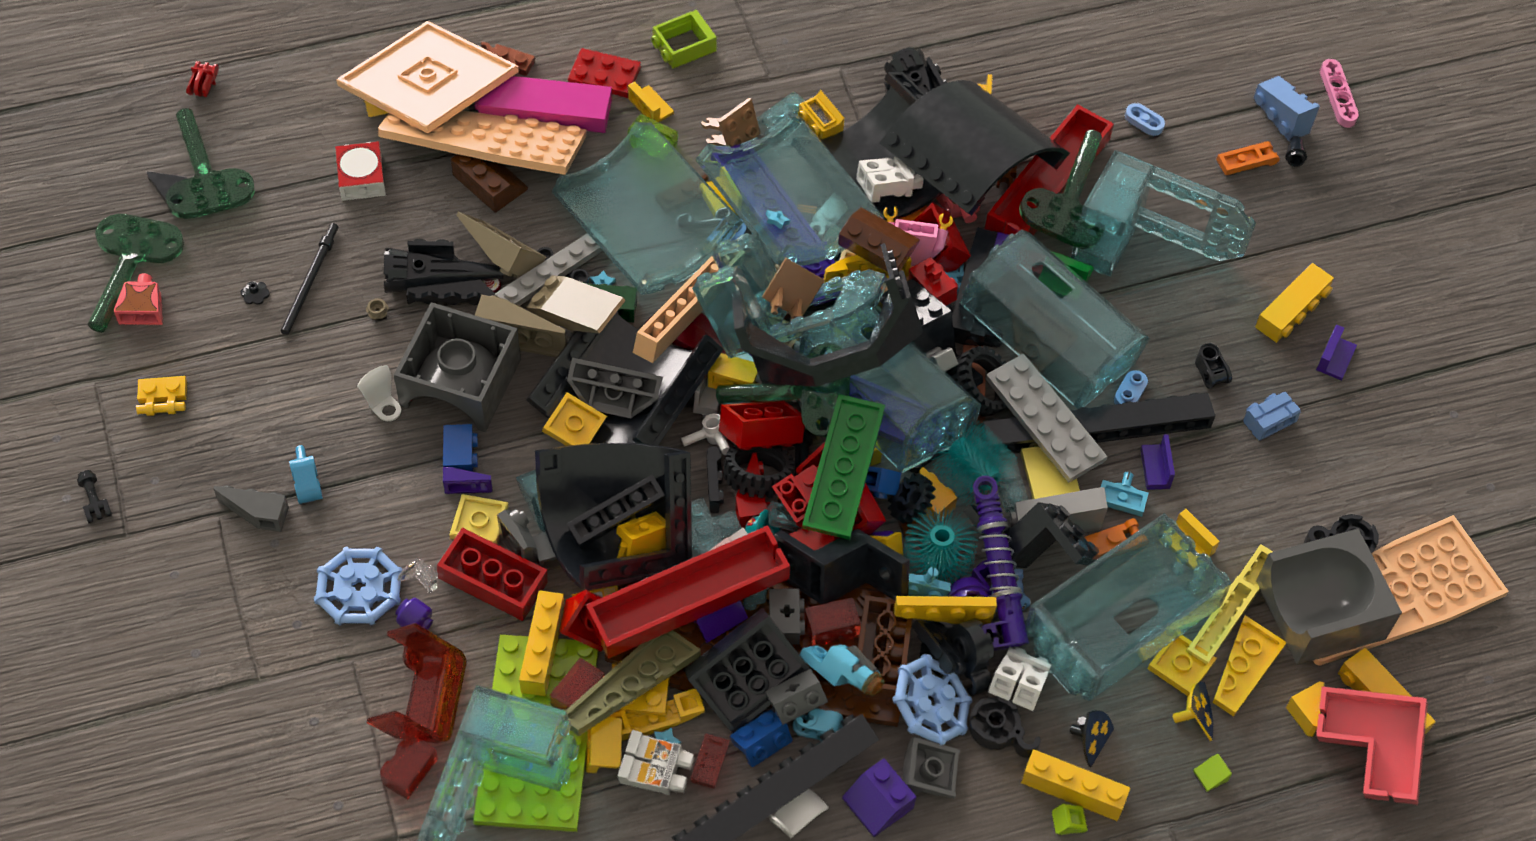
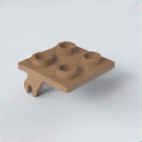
(736, 126)
(792, 289)

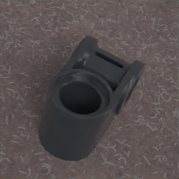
(1214, 369)

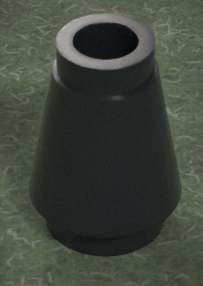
(1296, 152)

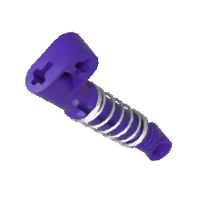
(1001, 568)

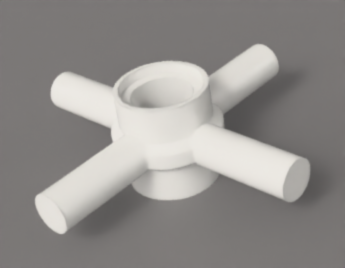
(709, 431)

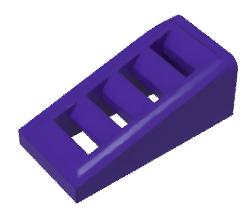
(465, 481)

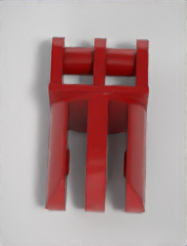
(202, 79)

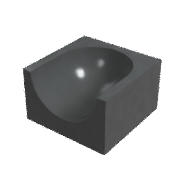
(459, 362)
(1328, 596)

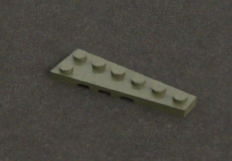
(631, 678)

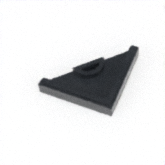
(164, 182)

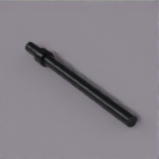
(324, 246)

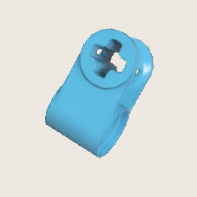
(817, 723)

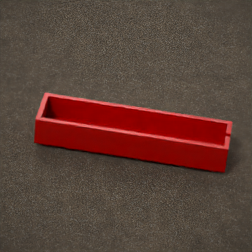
(1005, 214)
(688, 591)

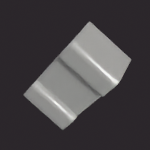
(944, 358)

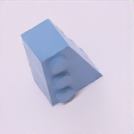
(1285, 107)

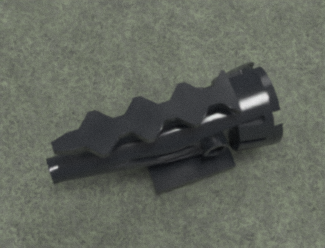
(916, 68)
(436, 275)

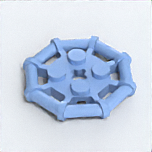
(358, 573)
(943, 697)

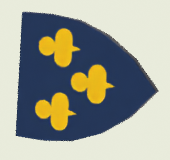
(1095, 731)

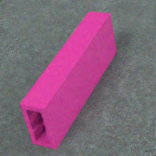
(550, 102)

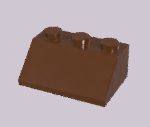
(487, 180)
(867, 231)

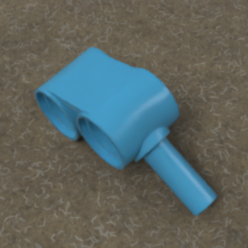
(304, 475)

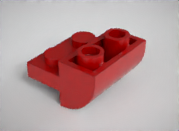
(796, 492)

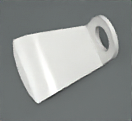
(377, 392)
(798, 813)

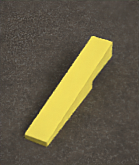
(1235, 604)

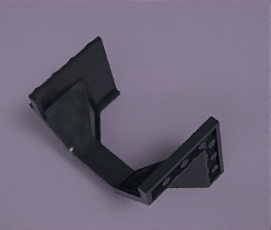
(782, 365)

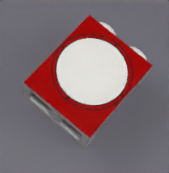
(360, 171)

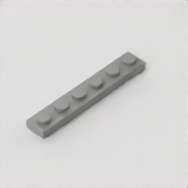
(557, 265)

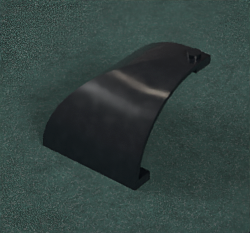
(586, 475)

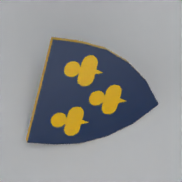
(1198, 707)

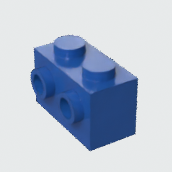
(883, 482)

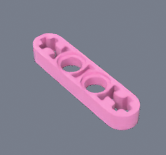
(1343, 92)

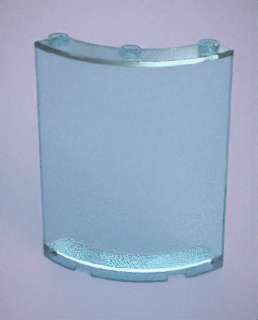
(792, 175)
(648, 210)

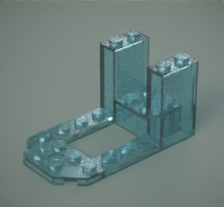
(1119, 208)
(748, 268)
(505, 738)

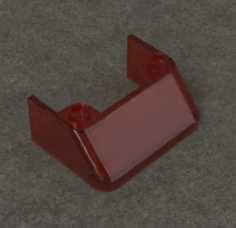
(434, 690)

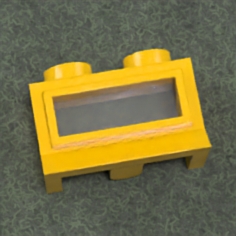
(821, 116)

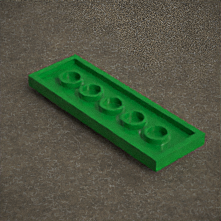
(843, 467)

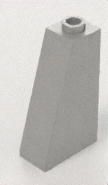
(1085, 507)

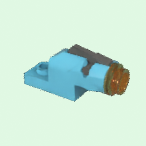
(844, 666)

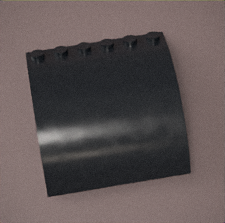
(863, 138)
(966, 141)
(614, 346)

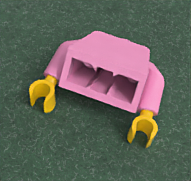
(931, 238)

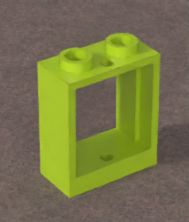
(680, 25)

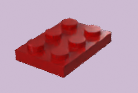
(604, 70)

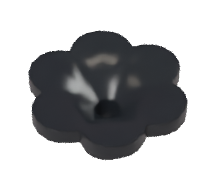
(255, 293)

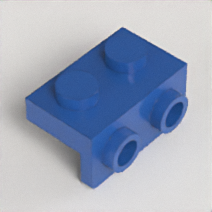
(761, 737)

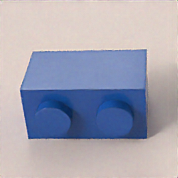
(459, 447)

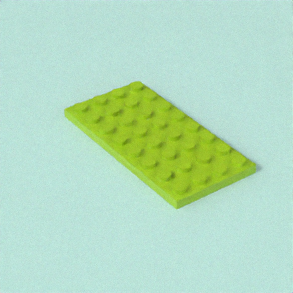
(522, 804)

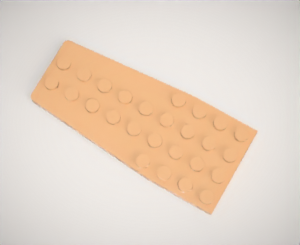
(496, 139)
(1434, 579)

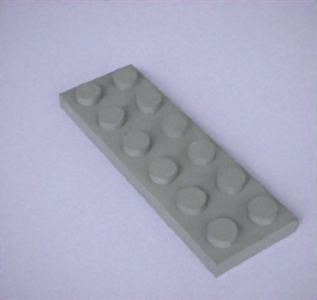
(1046, 418)

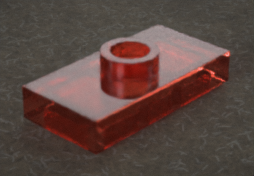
(709, 761)

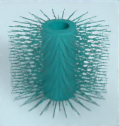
(973, 461)
(939, 547)

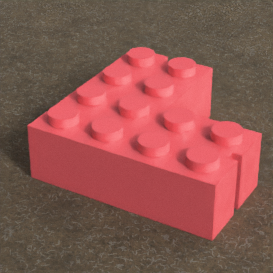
(1391, 731)

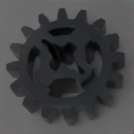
(912, 498)

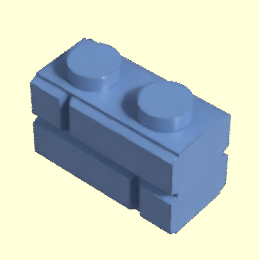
(1271, 415)

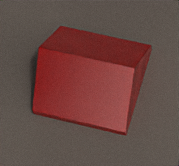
(576, 622)

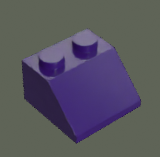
(879, 798)

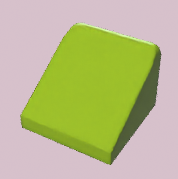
(1212, 773)
(1069, 819)

